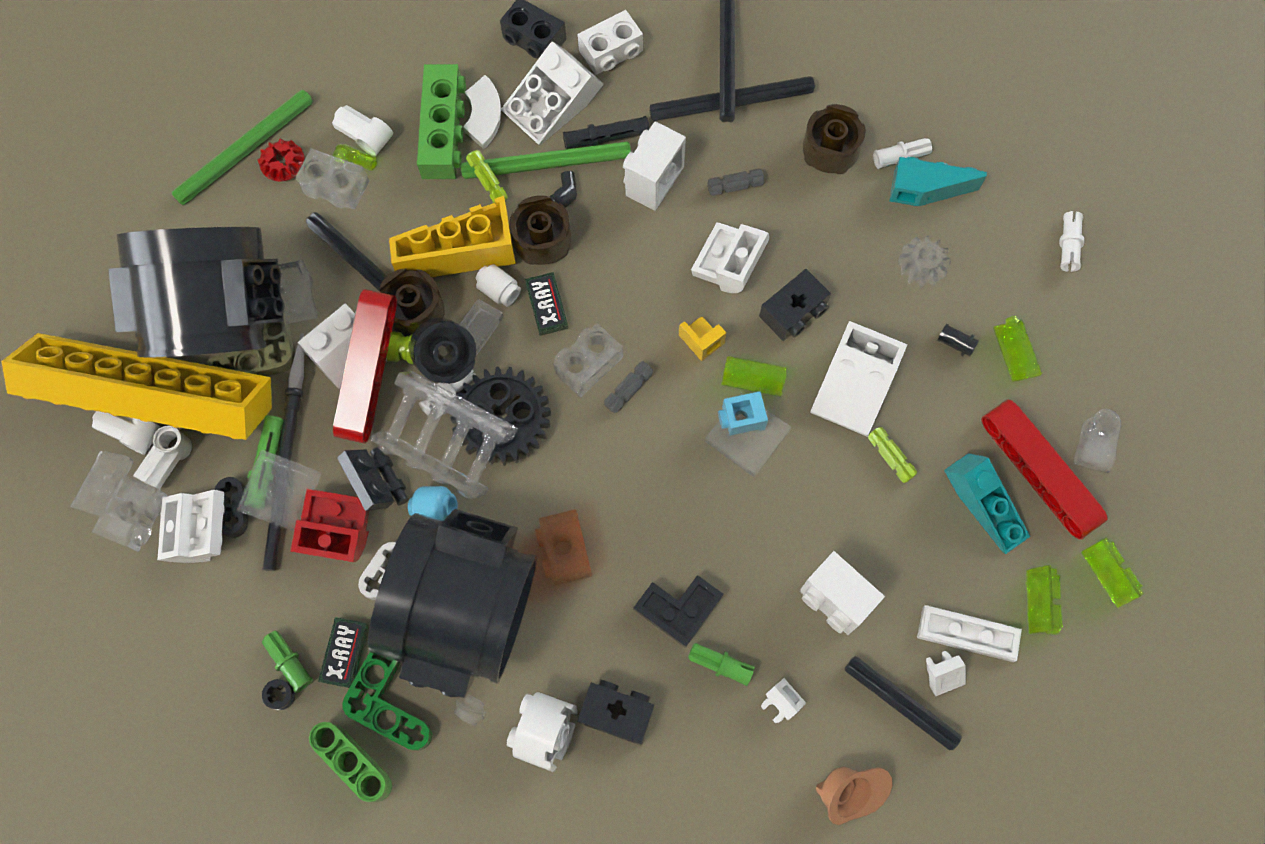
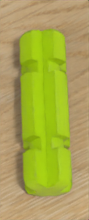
(485, 175)
(892, 454)

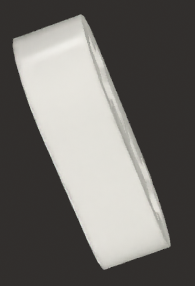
(374, 570)

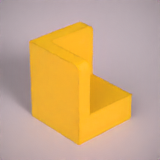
(702, 337)

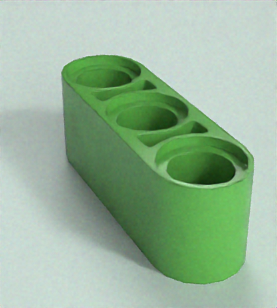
(336, 754)

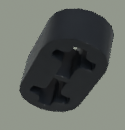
(240, 527)

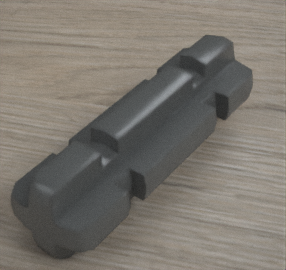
(735, 181)
(628, 387)

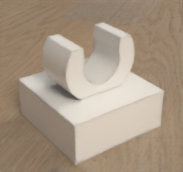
(946, 674)
(785, 699)

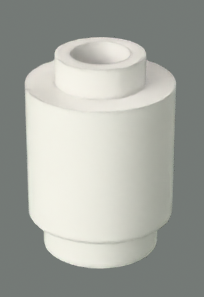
(497, 285)

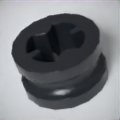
(279, 684)

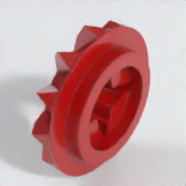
(274, 169)

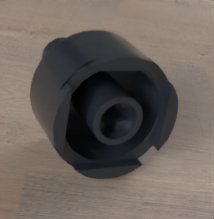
(460, 350)

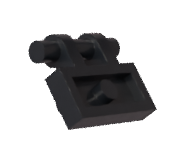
(364, 475)

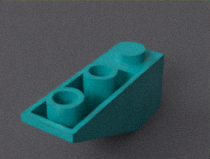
(926, 182)
(987, 500)

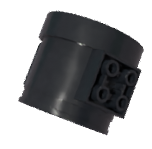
(195, 290)
(451, 601)

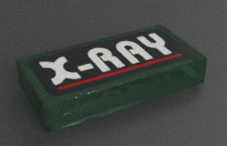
(546, 304)
(343, 652)

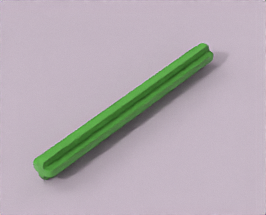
(242, 147)
(552, 159)

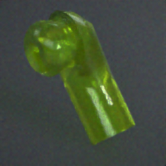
(355, 156)

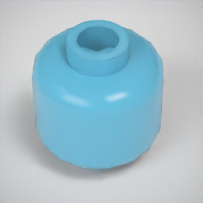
(432, 502)

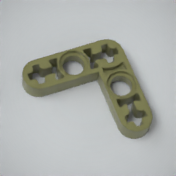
(265, 357)

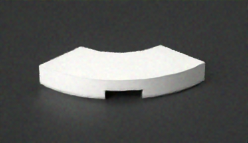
(485, 112)

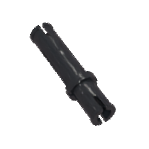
(603, 133)

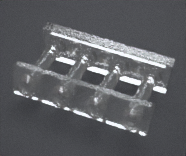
(468, 417)

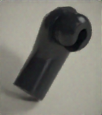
(568, 191)

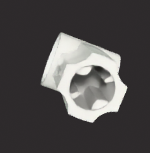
(368, 133)
(129, 431)
(161, 459)

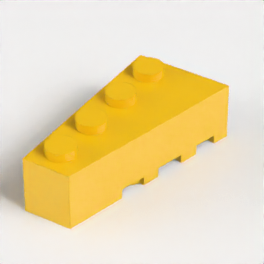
(457, 243)

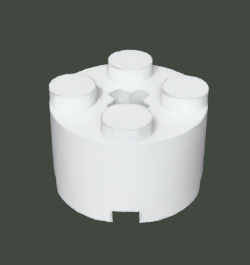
(542, 730)

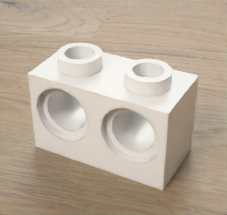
(608, 37)

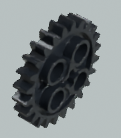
(528, 429)

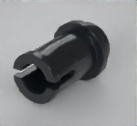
(958, 340)

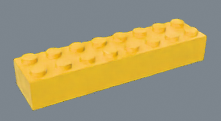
(138, 387)

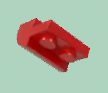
(331, 526)

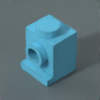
(750, 406)

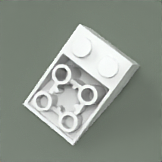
(551, 94)
(858, 378)

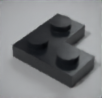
(682, 617)

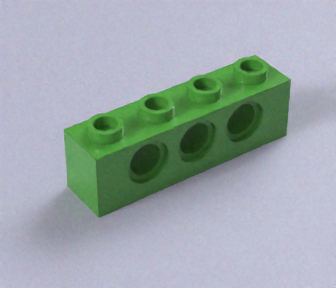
(441, 81)

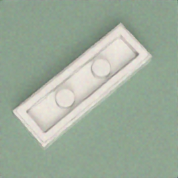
(969, 633)

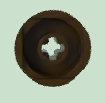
(833, 139)
(540, 230)
(416, 299)

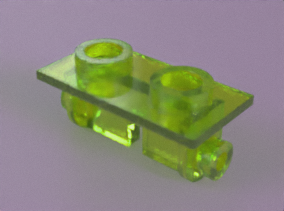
(1017, 349)
(754, 376)
(1106, 564)
(1042, 588)

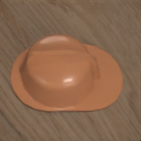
(854, 793)

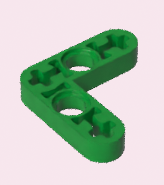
(377, 706)

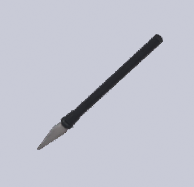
(291, 407)

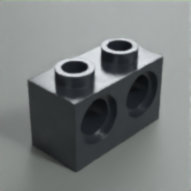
(534, 25)

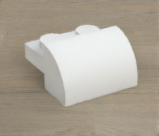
(730, 256)
(191, 527)

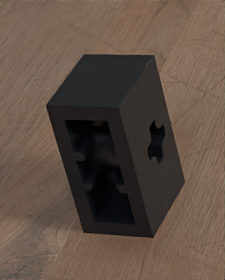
(802, 292)
(628, 727)

